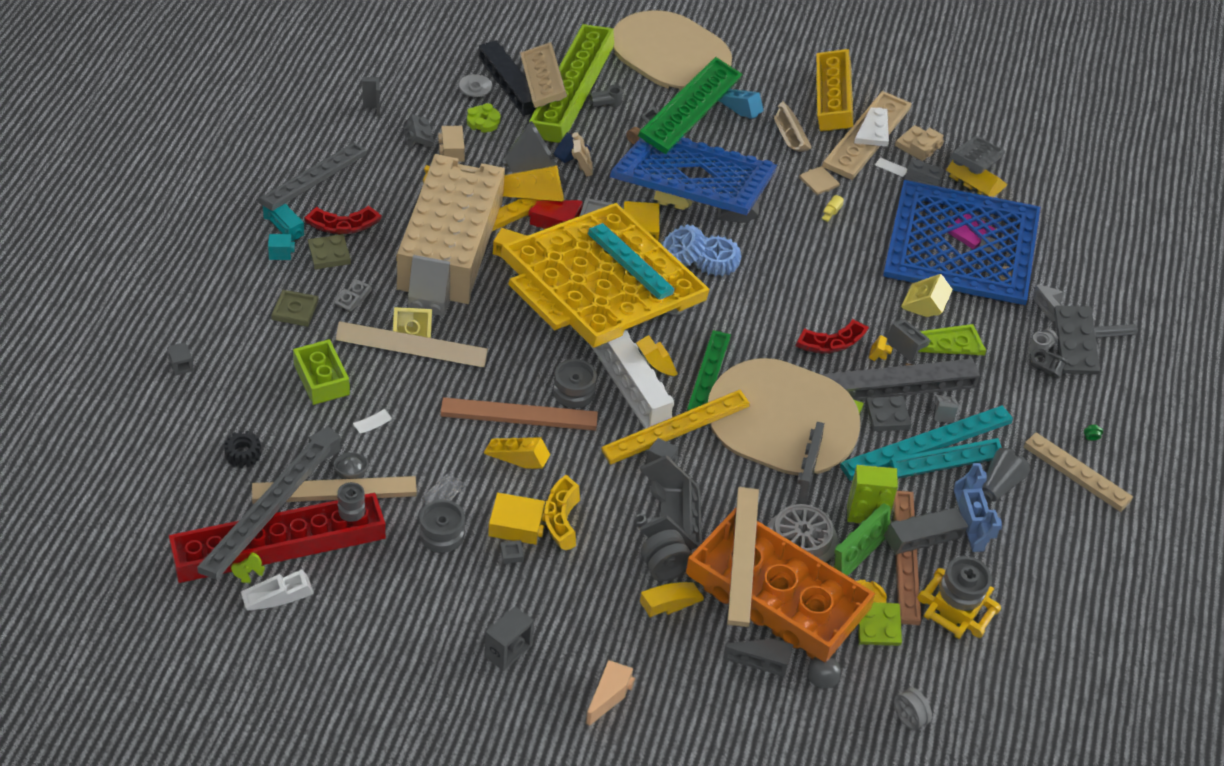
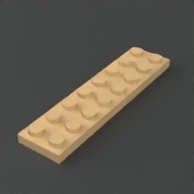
(850, 157)

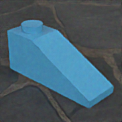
(743, 102)

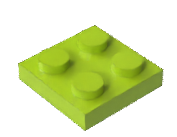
(881, 625)

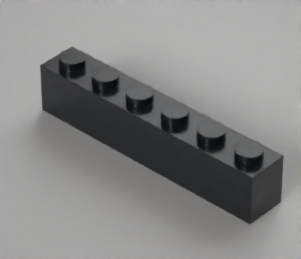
(507, 75)

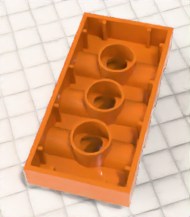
(791, 589)

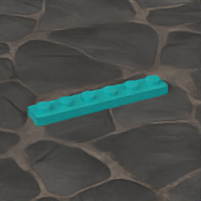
(631, 261)
(945, 458)

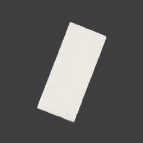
(892, 167)

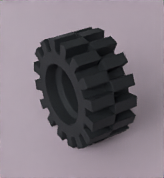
(242, 440)

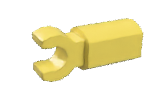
(832, 207)

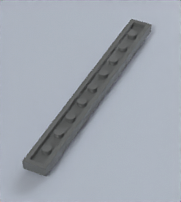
(263, 510)

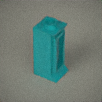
(285, 221)

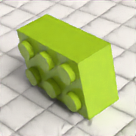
(321, 372)
(870, 490)

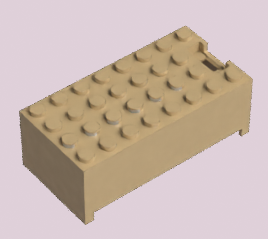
(453, 222)

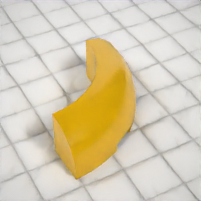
(560, 502)

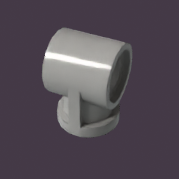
(1043, 340)

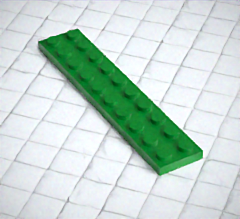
(690, 105)

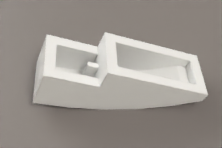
(277, 591)

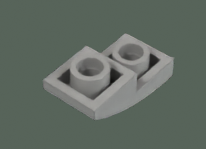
(353, 296)

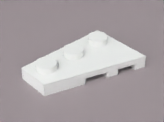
(874, 128)

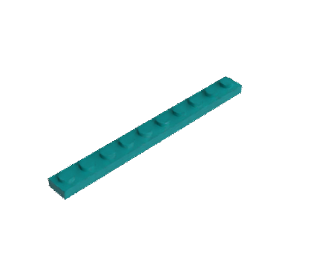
(931, 440)

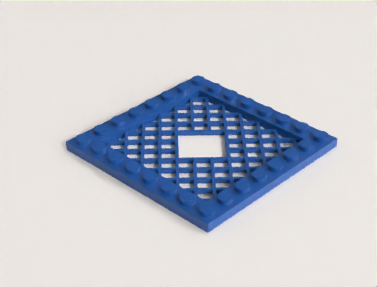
(743, 195)
(1025, 214)

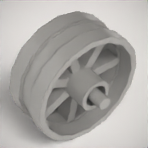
(913, 709)

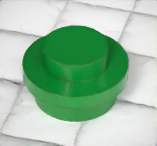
(1093, 432)

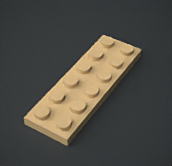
(543, 75)

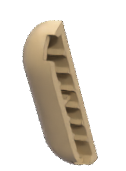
(791, 129)

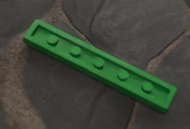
(710, 368)

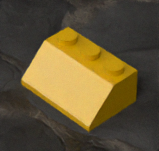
(985, 183)

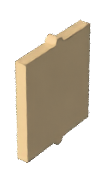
(819, 180)

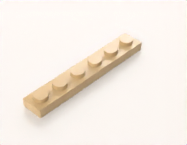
(1078, 472)

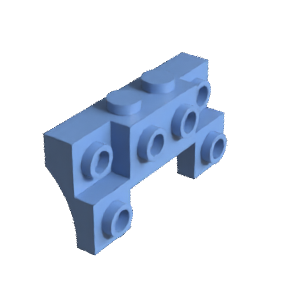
(982, 522)

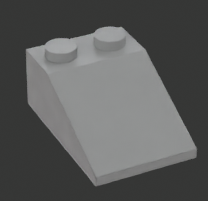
(429, 284)

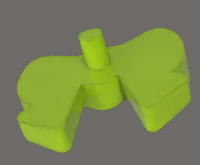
(242, 569)

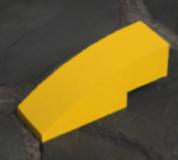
(657, 356)
(670, 598)

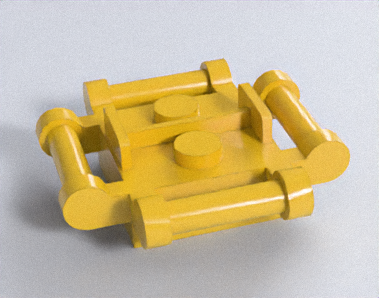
(950, 617)

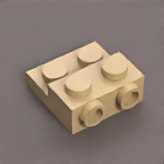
(920, 142)

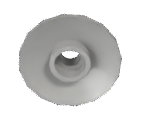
(475, 85)

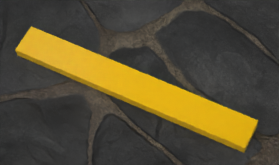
(675, 426)

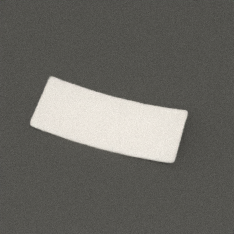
(373, 421)

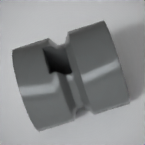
(351, 501)

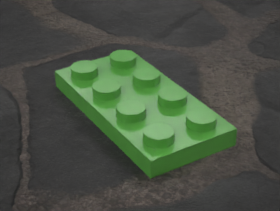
(862, 541)

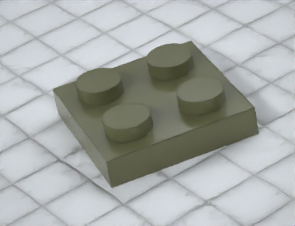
(329, 251)

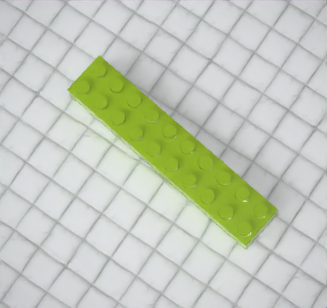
(578, 74)

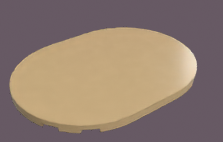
(666, 47)
(782, 411)

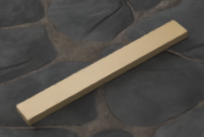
(411, 344)
(327, 489)
(743, 557)

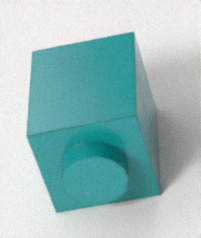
(280, 247)

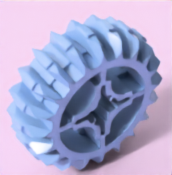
(685, 244)
(720, 256)

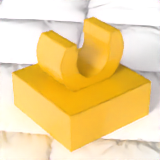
(880, 349)

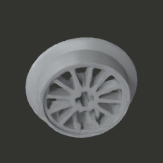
(804, 532)

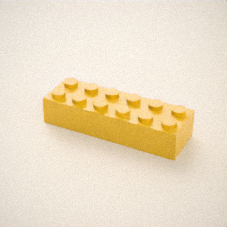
(834, 90)

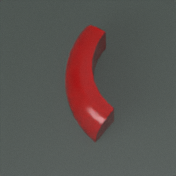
(349, 224)
(833, 343)

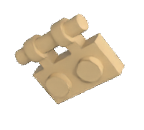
(582, 154)

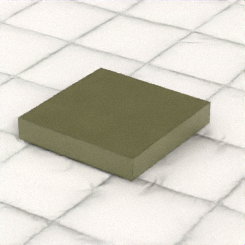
(295, 308)

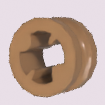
(632, 135)

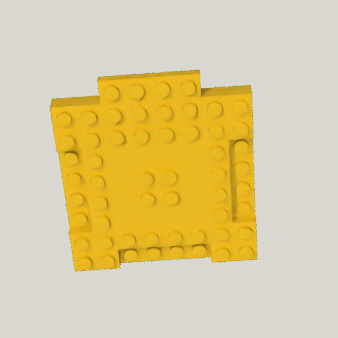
(583, 286)

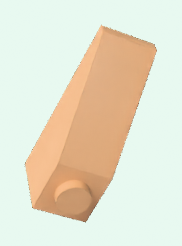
(611, 690)

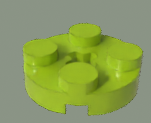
(476, 114)

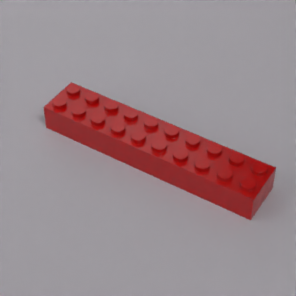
(283, 538)

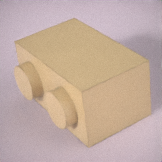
(452, 142)

